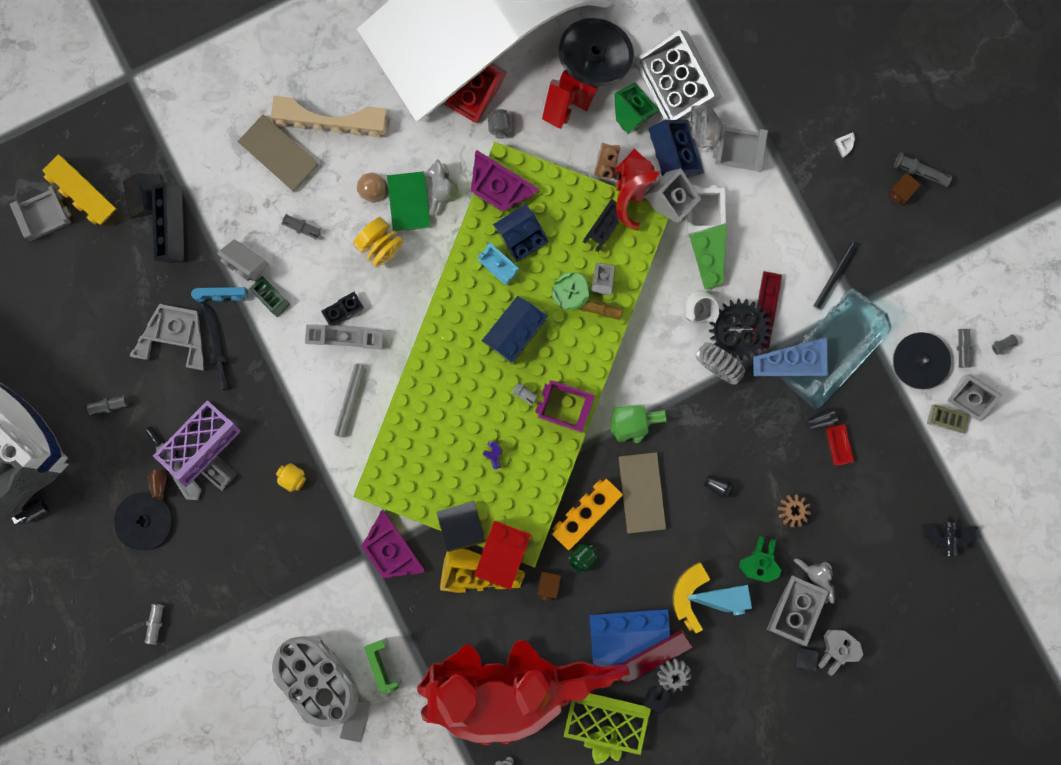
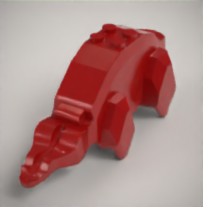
(509, 701)

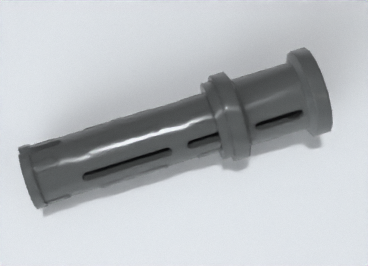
(914, 166)

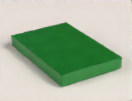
(408, 201)

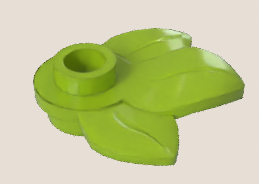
(601, 753)

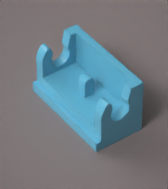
(498, 264)

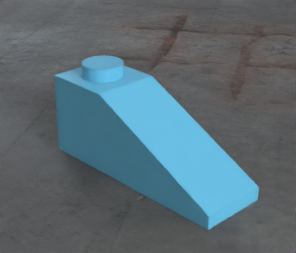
(730, 599)

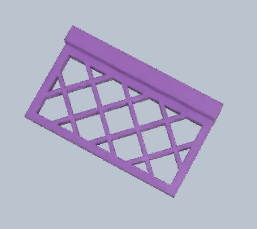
(205, 451)

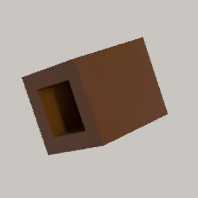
(903, 189)
(548, 586)

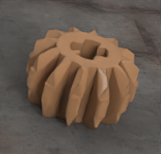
(800, 510)

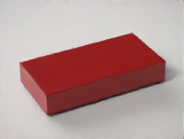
(839, 445)

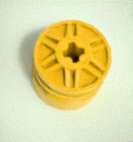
(381, 245)

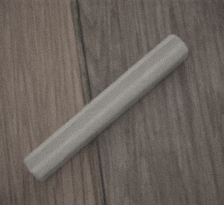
(349, 400)

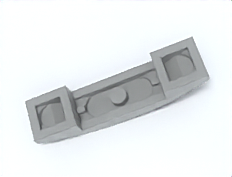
(344, 336)

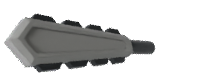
(190, 492)

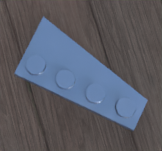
(797, 360)

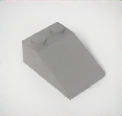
(797, 611)

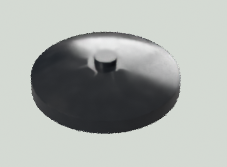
(595, 52)

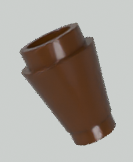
(157, 483)

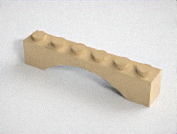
(368, 120)

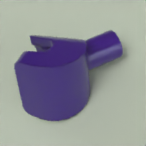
(493, 456)

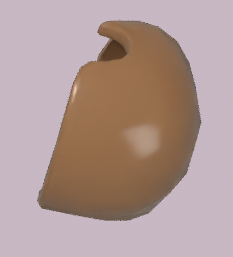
(372, 187)

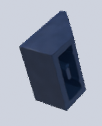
(521, 232)

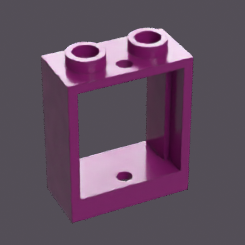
(547, 390)

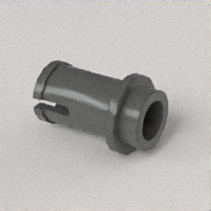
(1000, 347)

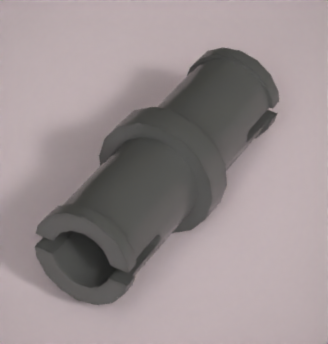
(301, 226)
(964, 348)
(107, 405)

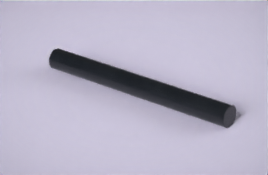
(835, 275)

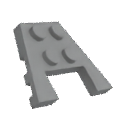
(173, 327)

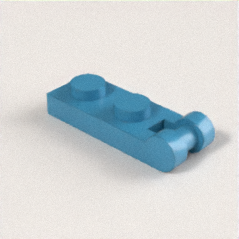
(219, 294)

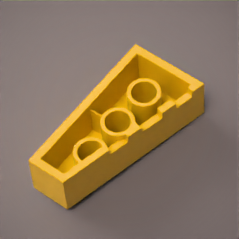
(79, 189)

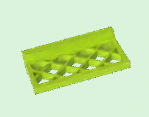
(612, 705)

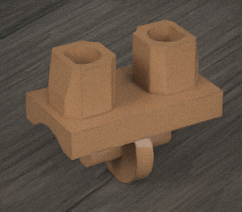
(606, 160)

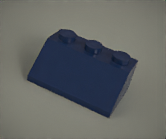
(675, 147)
(515, 329)

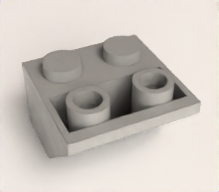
(247, 263)

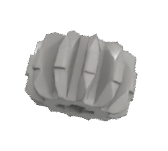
(673, 682)

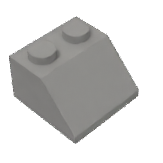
(673, 195)

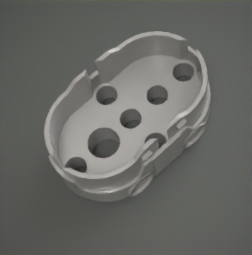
(290, 678)

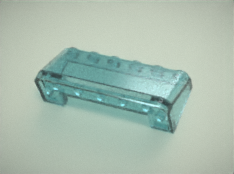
(852, 333)

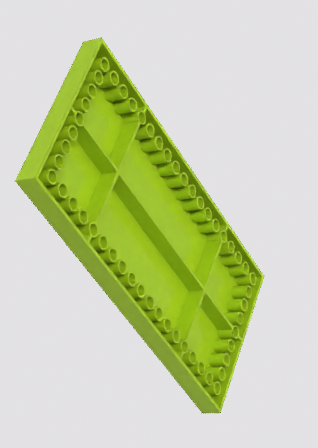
(460, 390)

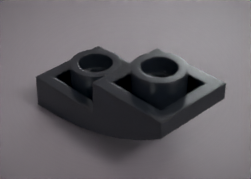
(343, 309)

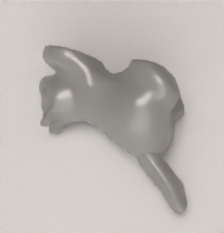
(442, 187)
(820, 576)

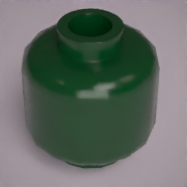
(583, 557)

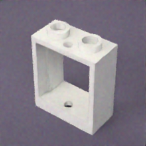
(712, 190)

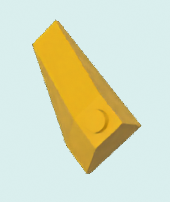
(460, 569)

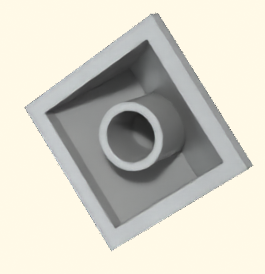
(974, 396)

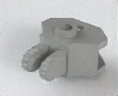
(837, 650)

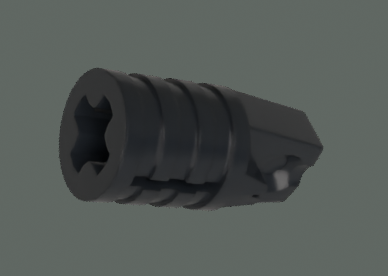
(31, 511)

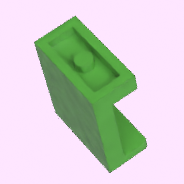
(378, 668)

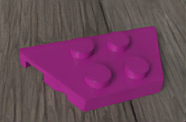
(498, 184)
(389, 550)

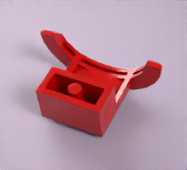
(632, 187)

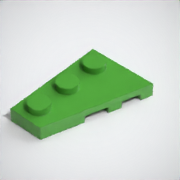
(710, 254)

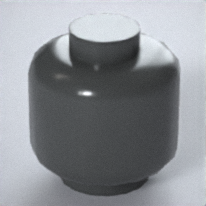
(500, 123)

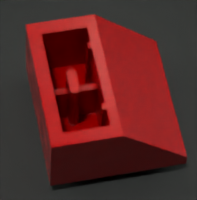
(557, 103)

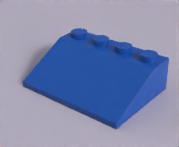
(626, 634)

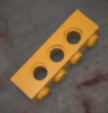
(610, 494)

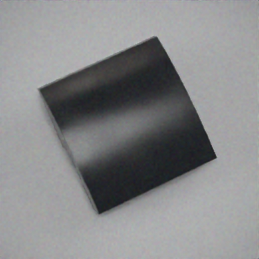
(460, 526)

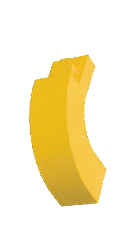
(686, 584)

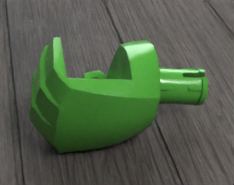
(633, 422)

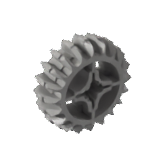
(720, 363)

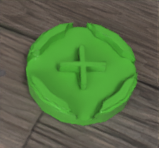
(571, 291)

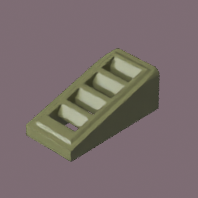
(933, 416)

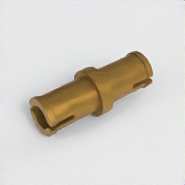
(603, 309)

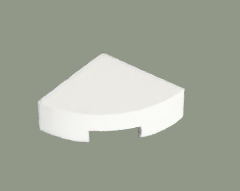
(845, 144)

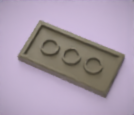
(278, 153)
(642, 493)

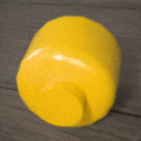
(290, 477)

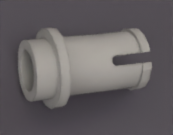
(524, 394)

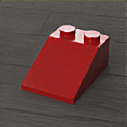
(478, 93)
(502, 555)

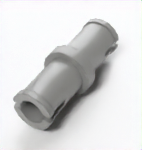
(154, 623)

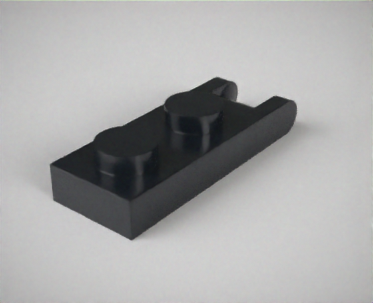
(604, 225)

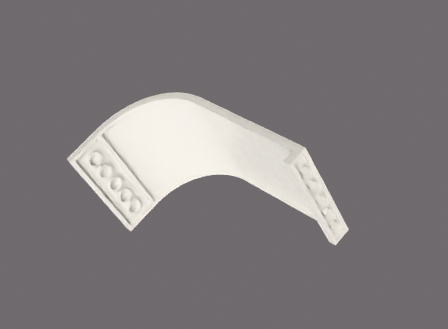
(443, 44)

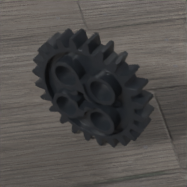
(740, 312)

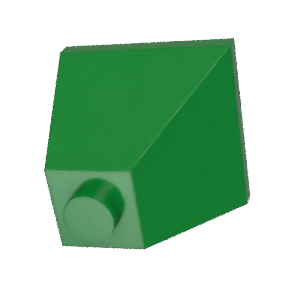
(633, 108)

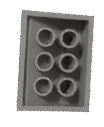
(677, 76)

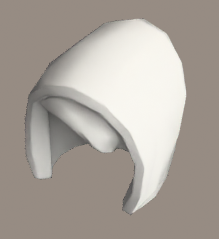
(701, 307)

